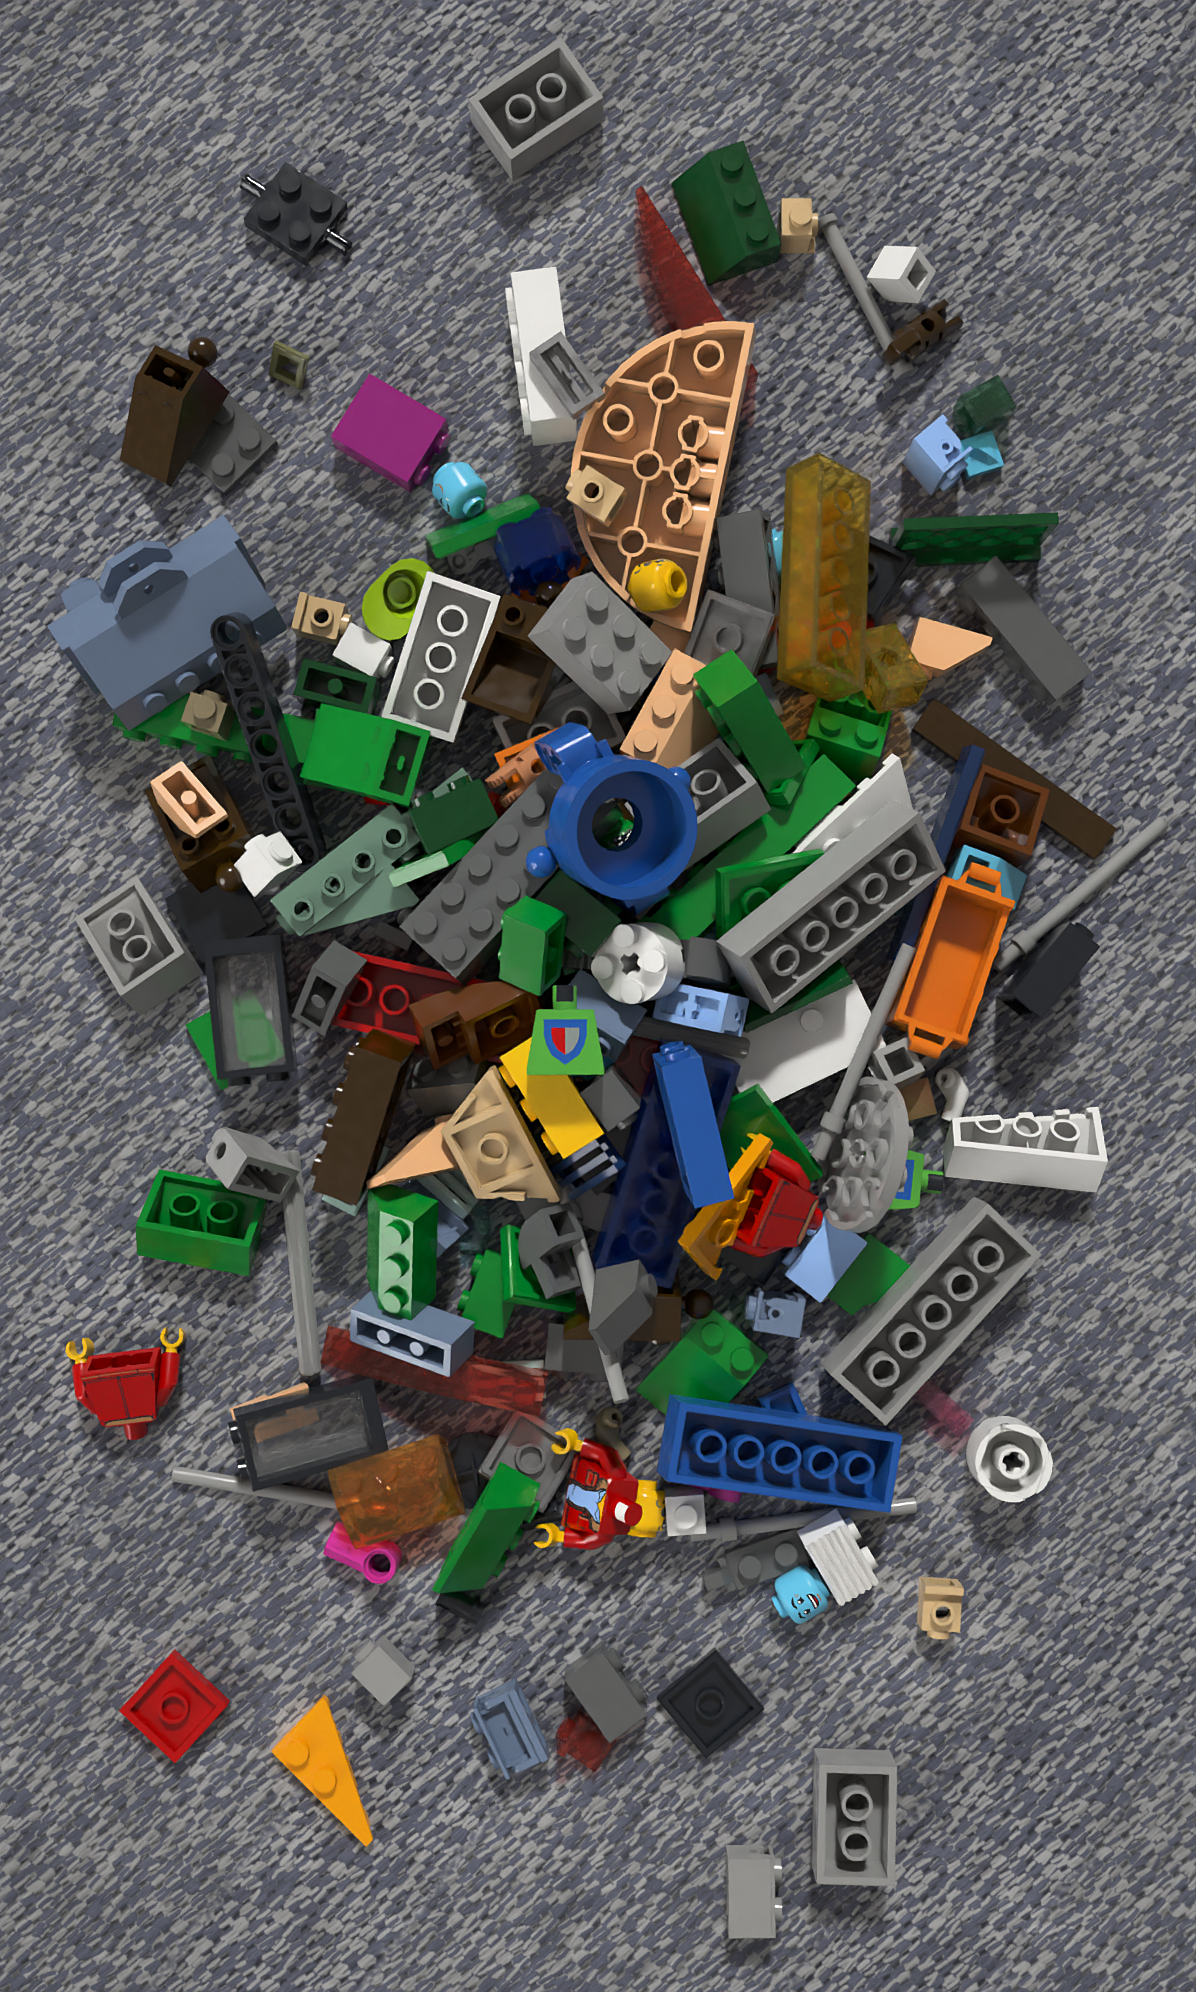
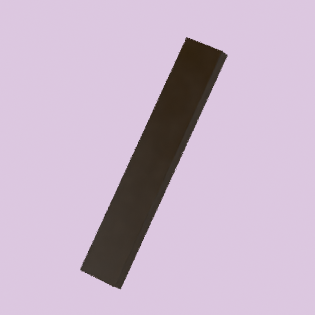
(1062, 812)

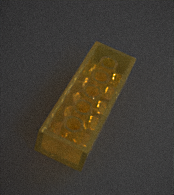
(824, 578)

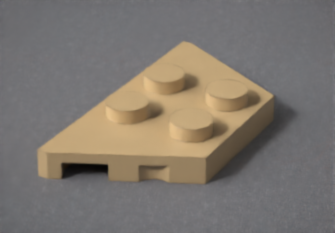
(496, 1146)

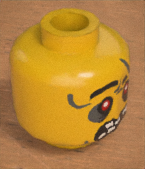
(657, 585)
(654, 1511)

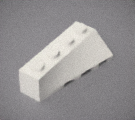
(1029, 1149)

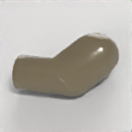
(608, 1430)

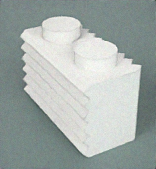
(838, 1557)

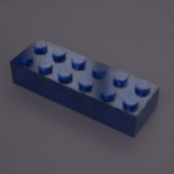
(648, 1196)

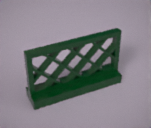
(974, 538)

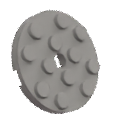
(862, 1186)

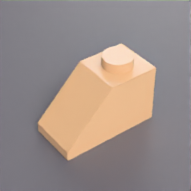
(944, 647)
(187, 801)

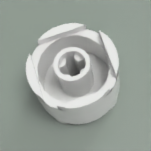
(639, 963)
(1016, 1478)

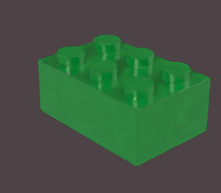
(747, 721)

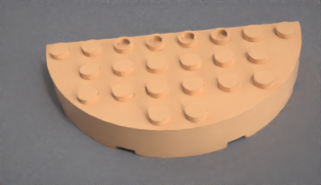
(670, 444)

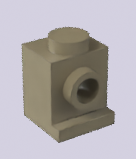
(209, 714)

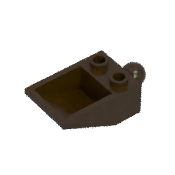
(171, 409)
(511, 670)
(212, 855)
(660, 1327)

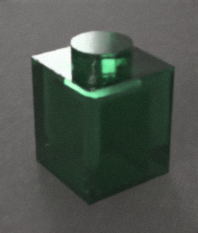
(983, 407)

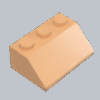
(672, 718)

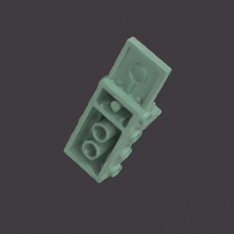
(361, 888)

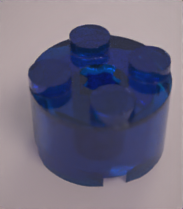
(535, 551)

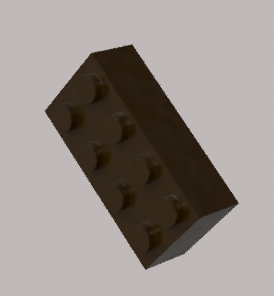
(362, 1116)

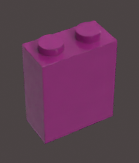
(391, 433)

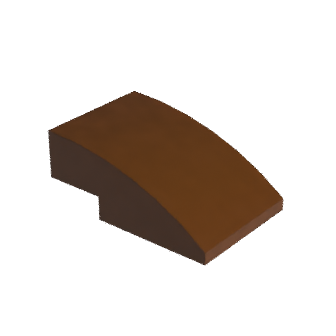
(473, 1021)

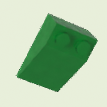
(707, 1363)

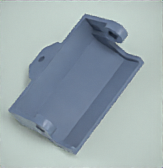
(151, 624)

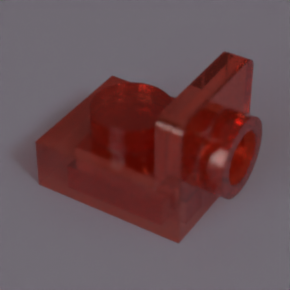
(583, 1741)

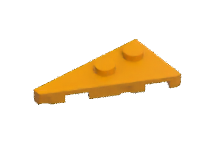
(718, 1223)
(317, 1758)

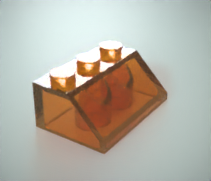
(396, 1491)

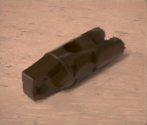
(921, 334)

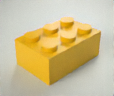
(554, 1101)

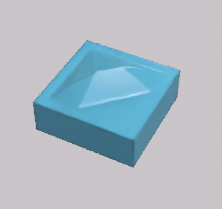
(984, 455)

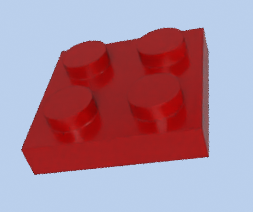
(174, 1706)

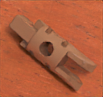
(521, 767)

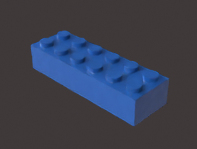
(779, 1453)

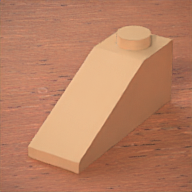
(420, 1158)

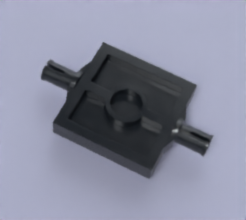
(295, 214)

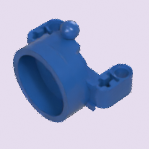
(662, 830)

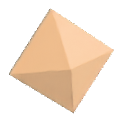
(918, 1099)

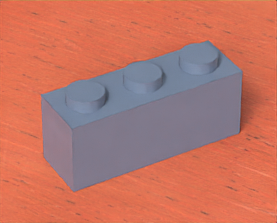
(430, 1340)

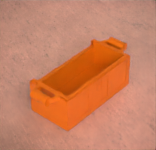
(951, 962)

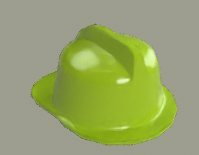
(393, 598)

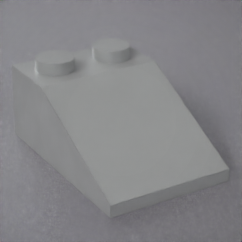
(138, 946)

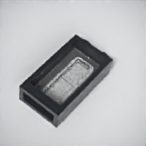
(250, 1009)
(308, 1431)

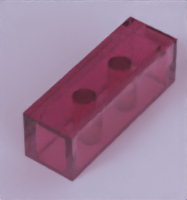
(943, 1408)

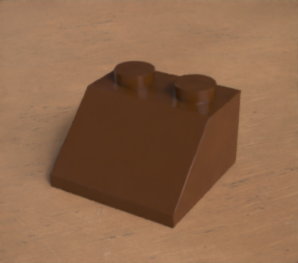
(1002, 816)

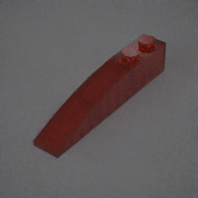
(675, 281)
(476, 1380)

